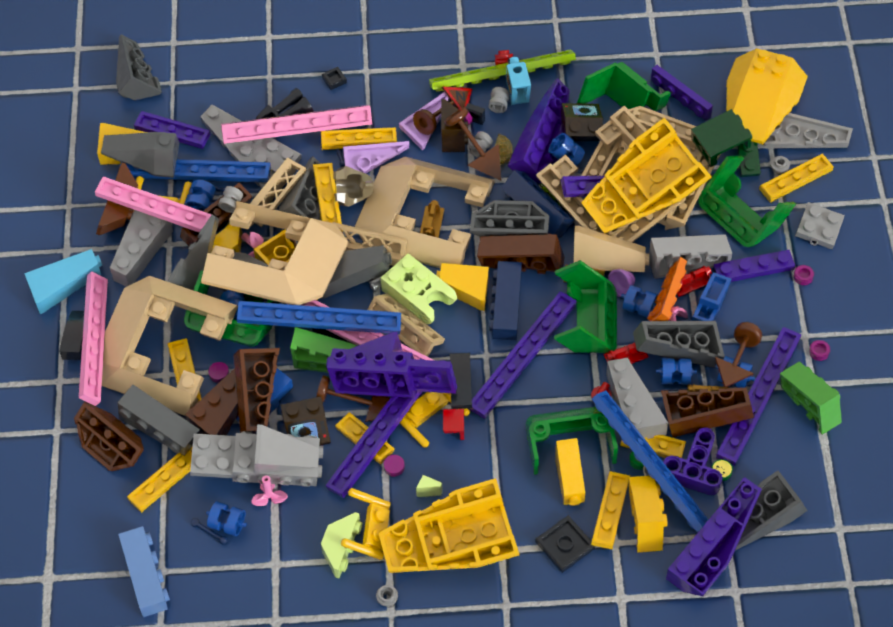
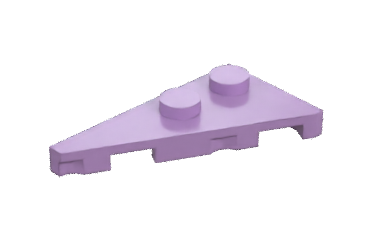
(409, 128)
(368, 157)

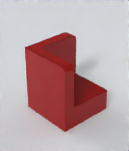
(453, 421)

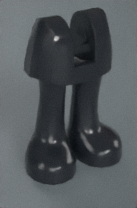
(296, 97)

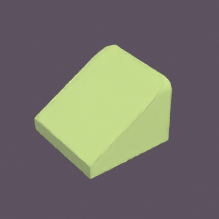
(428, 487)

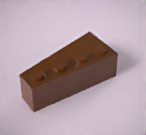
(534, 251)
(254, 385)
(217, 408)
(705, 409)

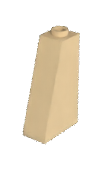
(608, 252)

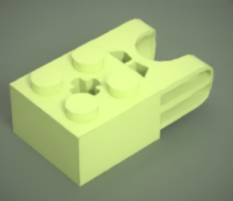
(416, 287)

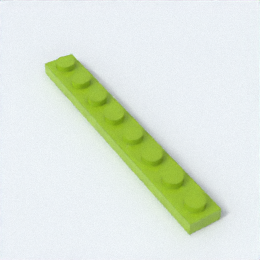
(494, 72)

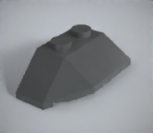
(509, 218)

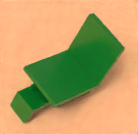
(623, 87)

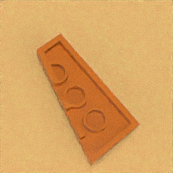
(666, 298)

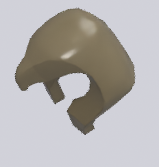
(352, 186)

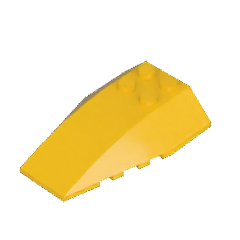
(763, 90)
(645, 179)
(452, 533)

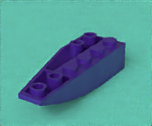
(543, 126)
(715, 543)

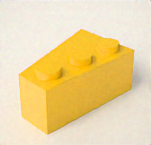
(647, 513)

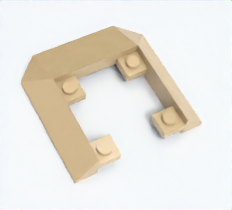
(628, 128)
(605, 159)
(389, 194)
(290, 282)
(156, 299)

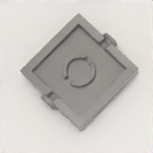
(819, 225)

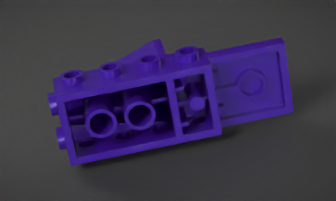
(383, 362)

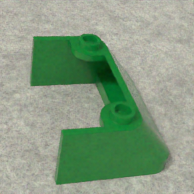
(735, 215)
(595, 310)
(236, 332)
(541, 426)

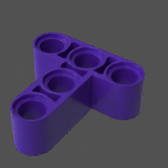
(697, 467)

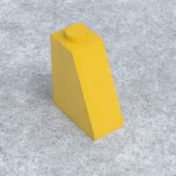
(467, 281)
(570, 471)

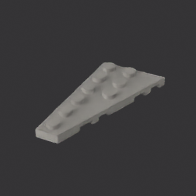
(806, 132)
(249, 151)

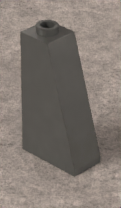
(358, 267)

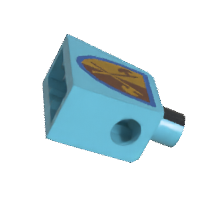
(518, 81)

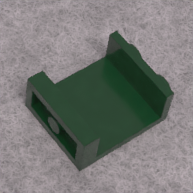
(720, 136)

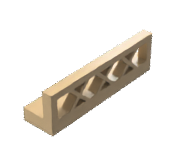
(275, 184)
(352, 244)
(413, 330)

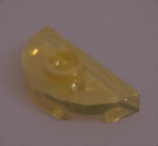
(505, 148)

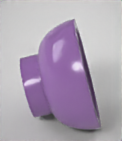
(621, 280)

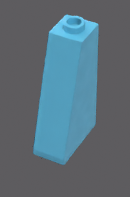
(61, 279)

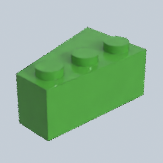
(312, 349)
(813, 394)

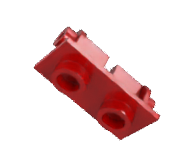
(694, 280)
(626, 352)

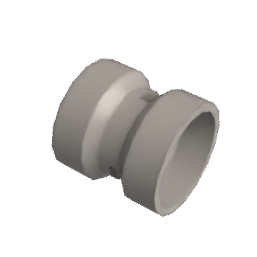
(499, 100)
(483, 140)
(228, 202)

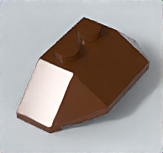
(114, 214)
(107, 438)

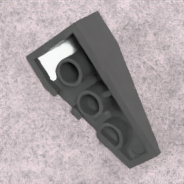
(133, 74)
(148, 151)
(303, 198)
(188, 269)
(774, 509)

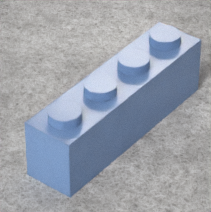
(143, 572)

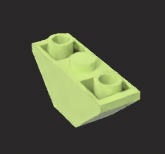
(331, 543)

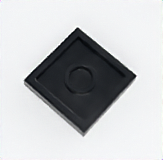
(565, 543)

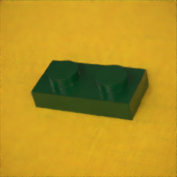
(750, 165)

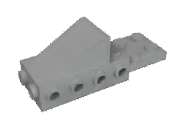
(252, 456)

